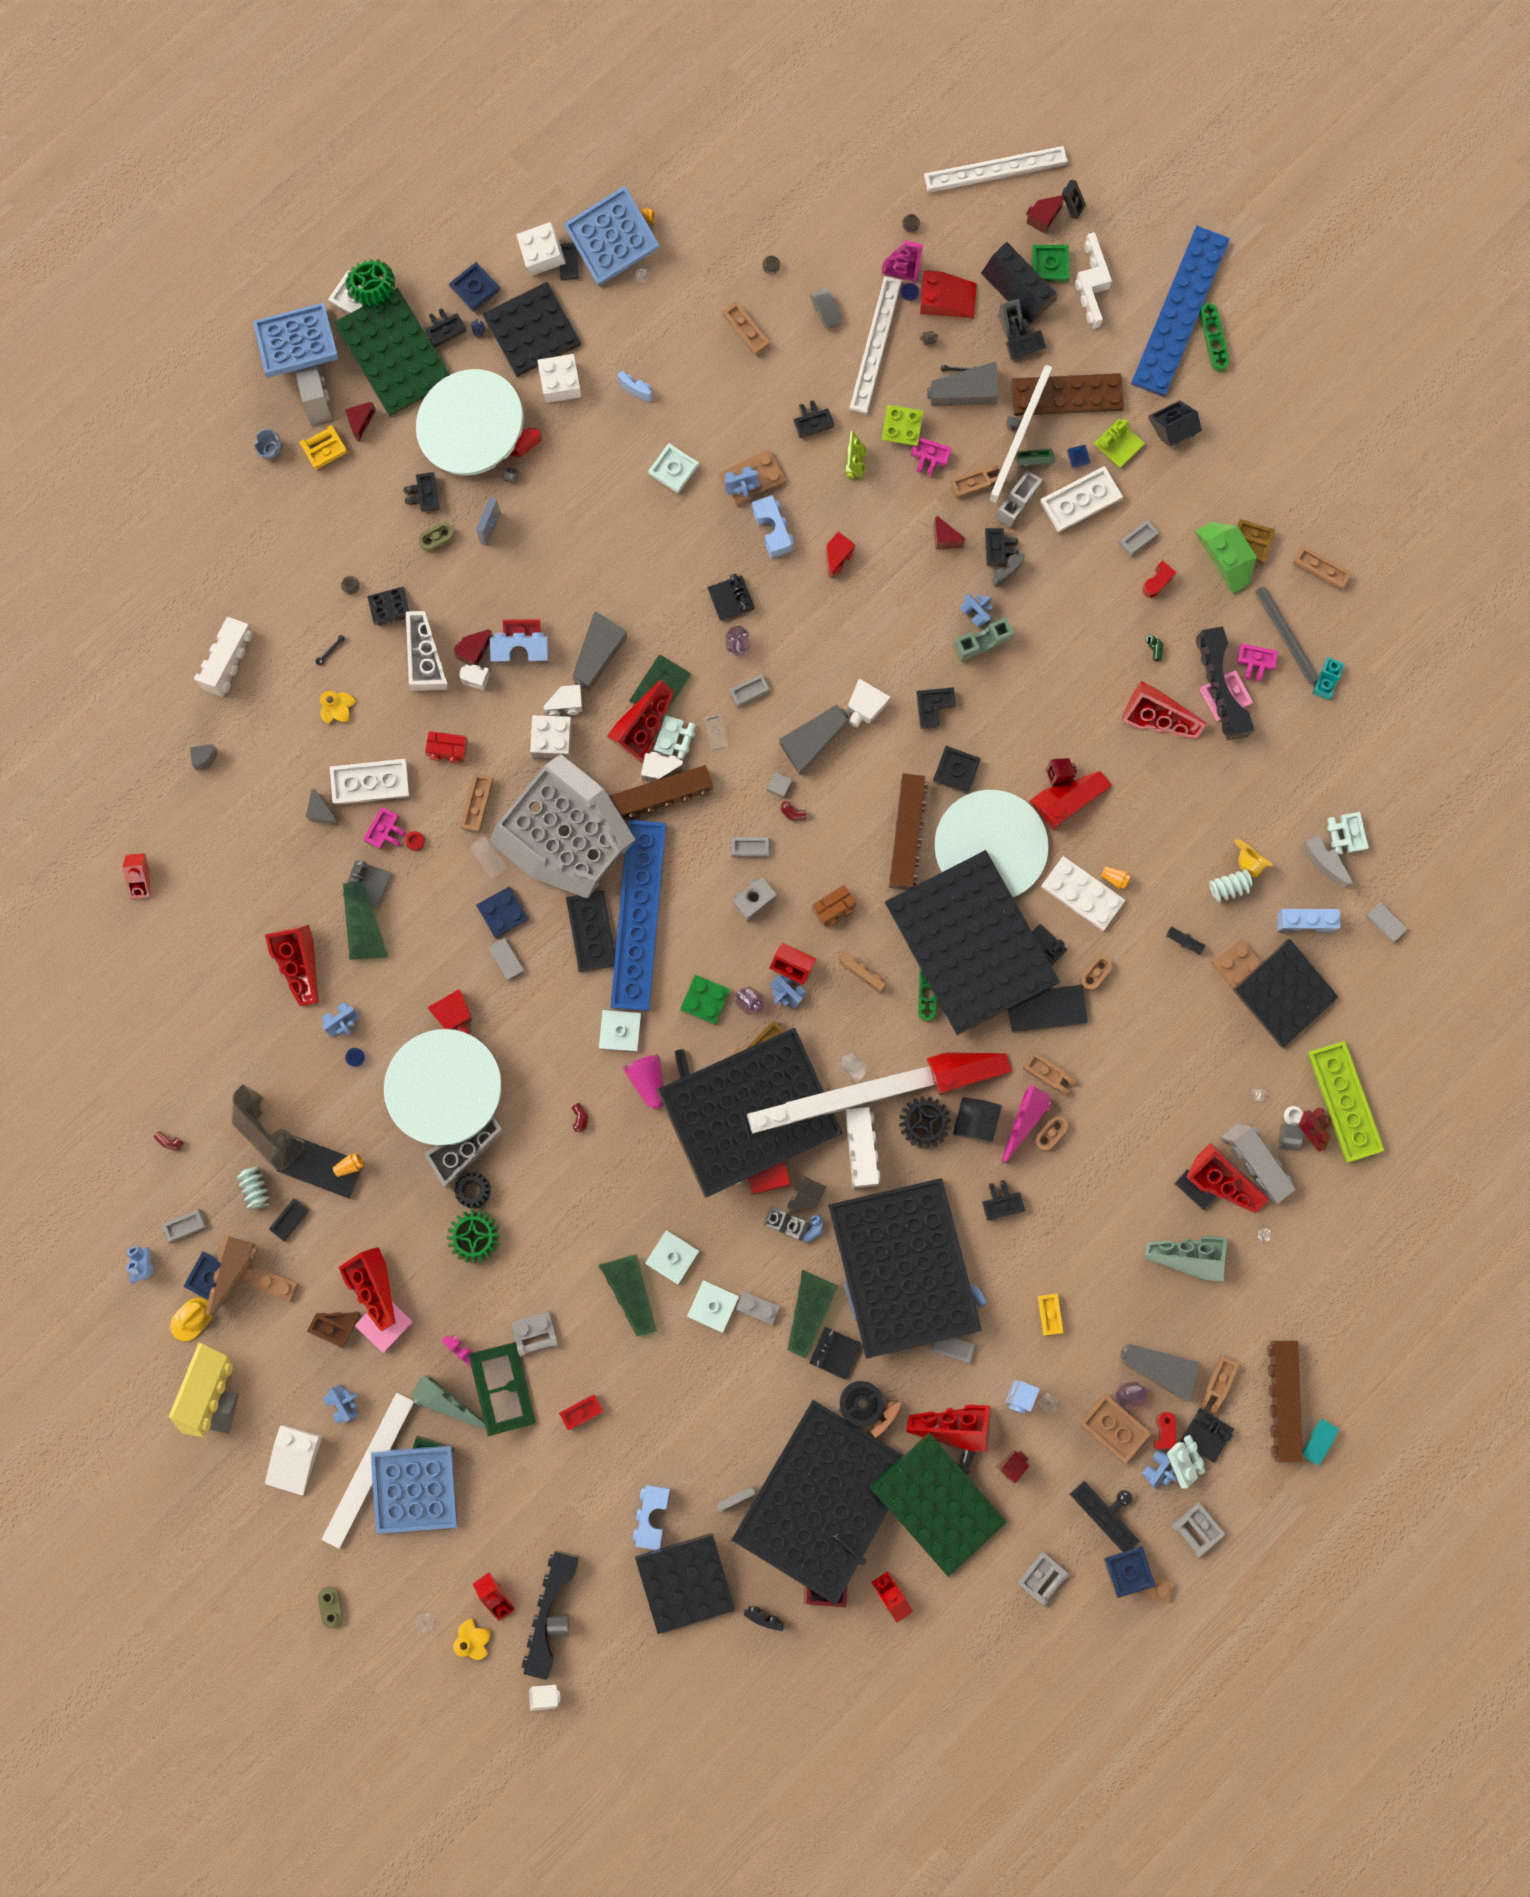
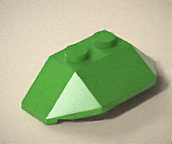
(1229, 553)

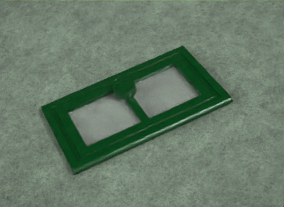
(501, 1389)

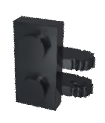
(446, 329)
(1026, 344)
(813, 422)
(426, 490)
(995, 546)
(1002, 1206)

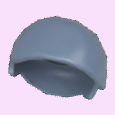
(268, 444)

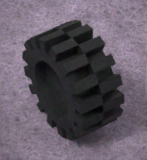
(472, 1178)

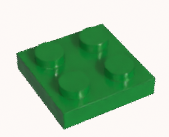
(1051, 262)
(705, 999)

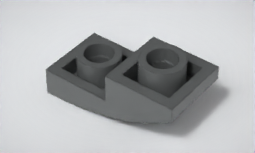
(826, 306)
(1012, 565)
(786, 1223)

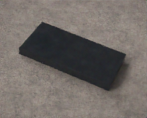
(591, 931)
(1050, 1009)
(316, 1168)

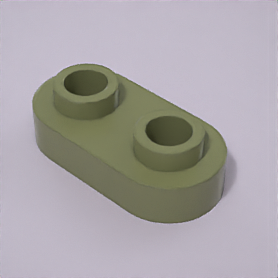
(435, 535)
(330, 1607)

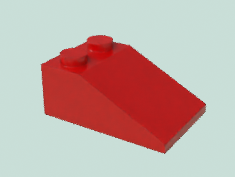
(947, 295)

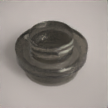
(911, 223)
(771, 264)
(929, 338)
(350, 585)

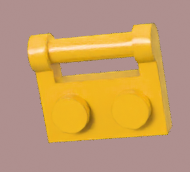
(326, 451)

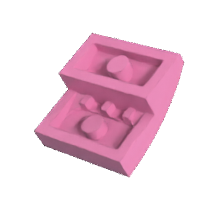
(1236, 689)
(386, 1338)

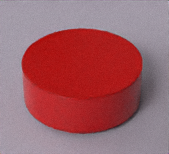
(415, 841)

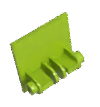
(902, 425)
(1119, 443)
(855, 456)

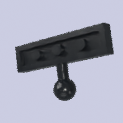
(1105, 1516)

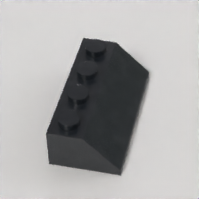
(1018, 280)

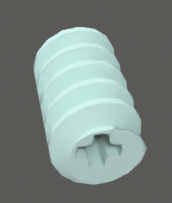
(1230, 885)
(253, 1188)

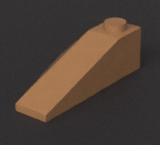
(234, 1259)

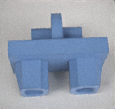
(741, 483)
(982, 616)
(785, 993)
(341, 1022)
(139, 1264)
(344, 1402)
(1155, 1477)

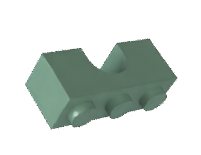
(975, 644)

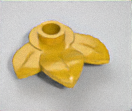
(338, 708)
(473, 1638)

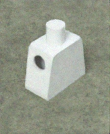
(866, 703)

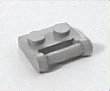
(533, 1327)
(1203, 1525)
(1038, 1574)

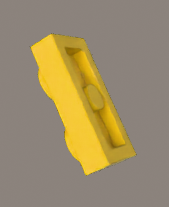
(1050, 1314)

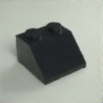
(1175, 423)
(977, 1120)

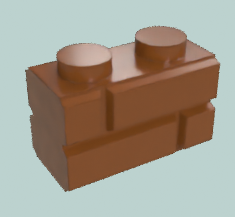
(834, 905)

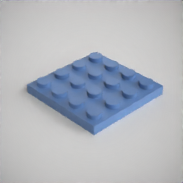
(611, 235)
(295, 340)
(414, 1489)

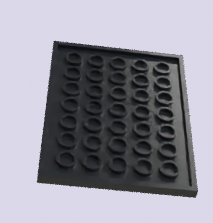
(971, 942)
(713, 1106)
(904, 1268)
(811, 1494)

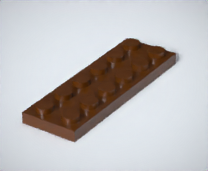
(1070, 394)

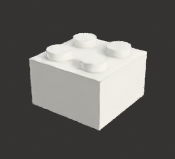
(541, 249)
(559, 378)
(550, 736)

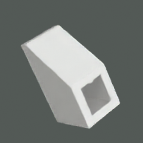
(565, 700)
(658, 767)

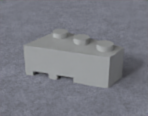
(314, 395)

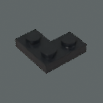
(930, 701)

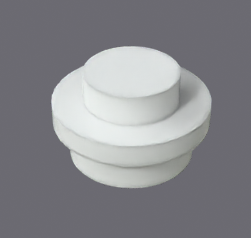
(1293, 1115)

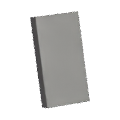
(1138, 538)
(749, 690)
(749, 846)
(1386, 922)
(506, 959)
(184, 1226)
(955, 1349)
(736, 1498)

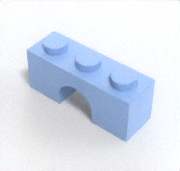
(767, 511)
(535, 645)
(1300, 919)
(1021, 1396)
(647, 1535)

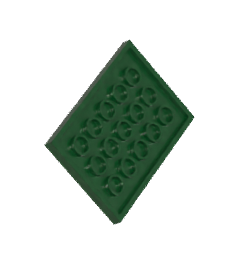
(392, 351)
(938, 1504)

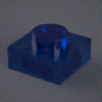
(1078, 456)

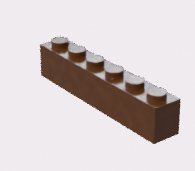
(663, 793)
(907, 832)
(1285, 1401)

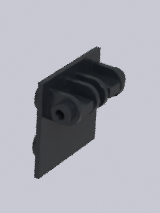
(730, 597)
(388, 605)
(1049, 944)
(835, 1353)
(1208, 1434)

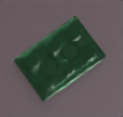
(666, 671)

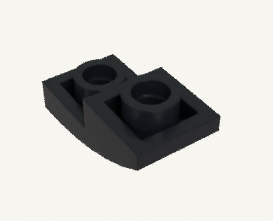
(757, 1616)

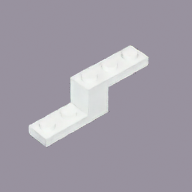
(1093, 281)

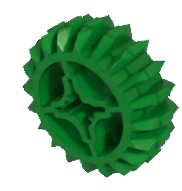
(373, 287)
(473, 1228)

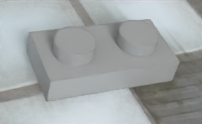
(757, 1308)

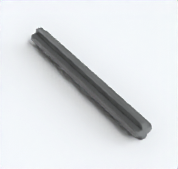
(1286, 635)

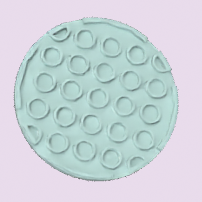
(469, 422)
(1000, 825)
(442, 1087)

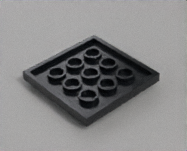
(531, 328)
(1285, 993)
(685, 1583)

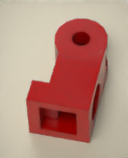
(1159, 581)
(1167, 1431)

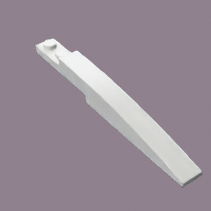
(840, 1099)

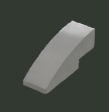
(1018, 499)
(1326, 862)

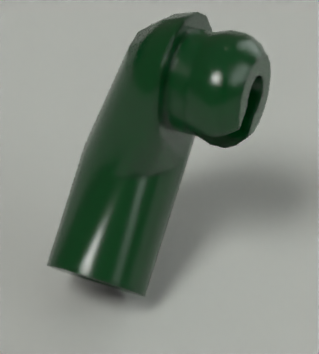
(1156, 645)

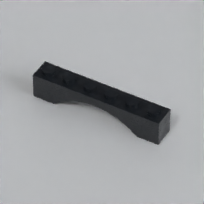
(1234, 718)
(540, 1657)

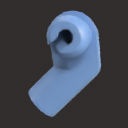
(815, 1228)
(978, 1296)

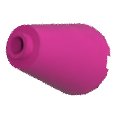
(646, 1078)

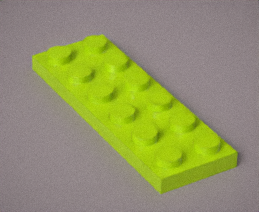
(1345, 1101)

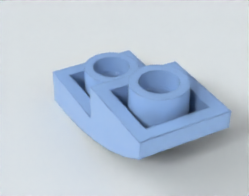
(637, 389)

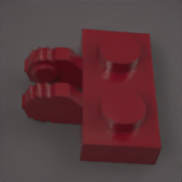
(1314, 1128)

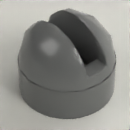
(1012, 421)
(511, 474)

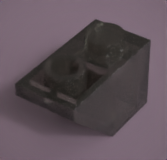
(808, 1195)

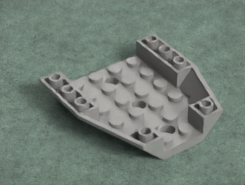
(568, 800)

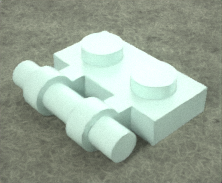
(669, 735)
(1353, 833)
(1182, 1464)

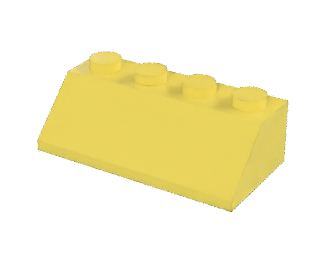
(201, 1391)

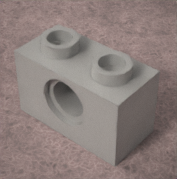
(750, 909)

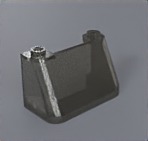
(280, 1147)

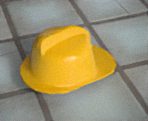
(1251, 860)
(190, 1319)

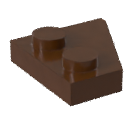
(334, 1327)

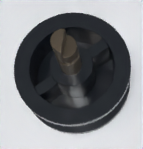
(861, 1403)

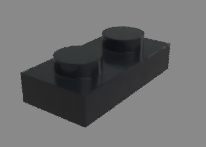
(1073, 199)

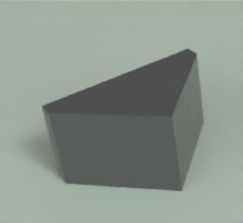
(1009, 314)
(318, 810)
(223, 1417)

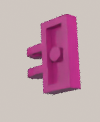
(930, 452)
(1257, 657)
(382, 827)
(453, 1344)

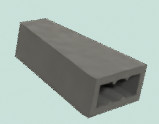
(966, 387)
(598, 649)
(810, 739)
(1165, 1370)

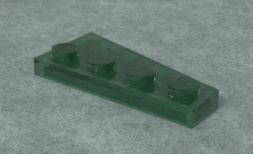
(629, 1288)
(810, 1310)

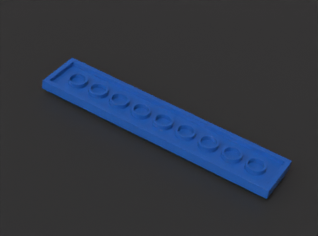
(1180, 311)
(638, 917)

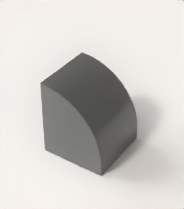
(203, 756)
(1290, 1137)
(558, 1625)

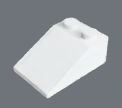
(292, 1459)

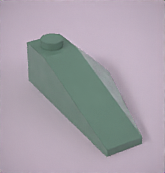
(1197, 1257)
(437, 1398)

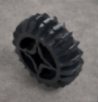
(928, 1130)

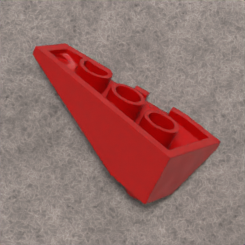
(1157, 711)
(639, 725)
(1066, 799)
(296, 958)
(960, 1070)
(1219, 1176)
(369, 1280)
(960, 1428)

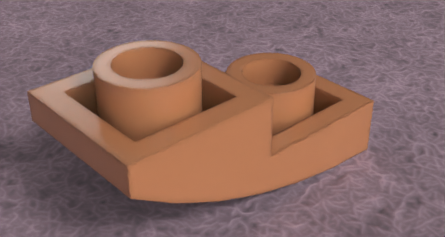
(890, 1411)

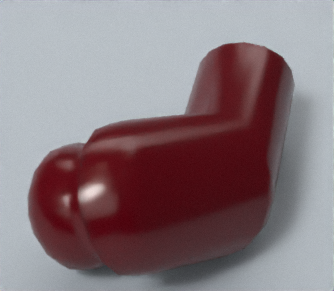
(791, 813)
(582, 1118)
(167, 1143)

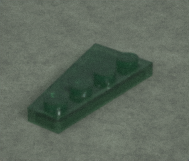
(362, 927)

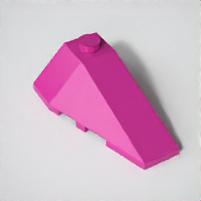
(904, 261)
(1031, 1109)

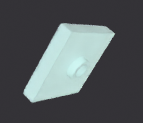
(673, 468)
(620, 1031)
(672, 1257)
(713, 1306)

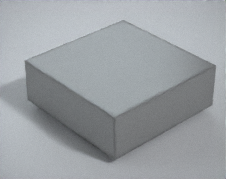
(779, 784)

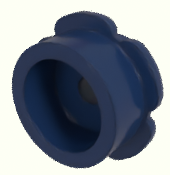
(478, 328)

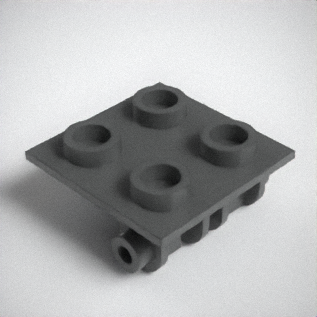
(373, 878)

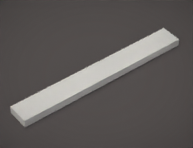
(995, 169)
(875, 345)
(1020, 433)
(362, 1480)

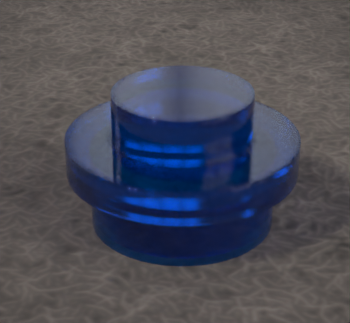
(909, 291)
(355, 1057)

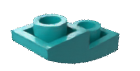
(1328, 678)
(1320, 1442)

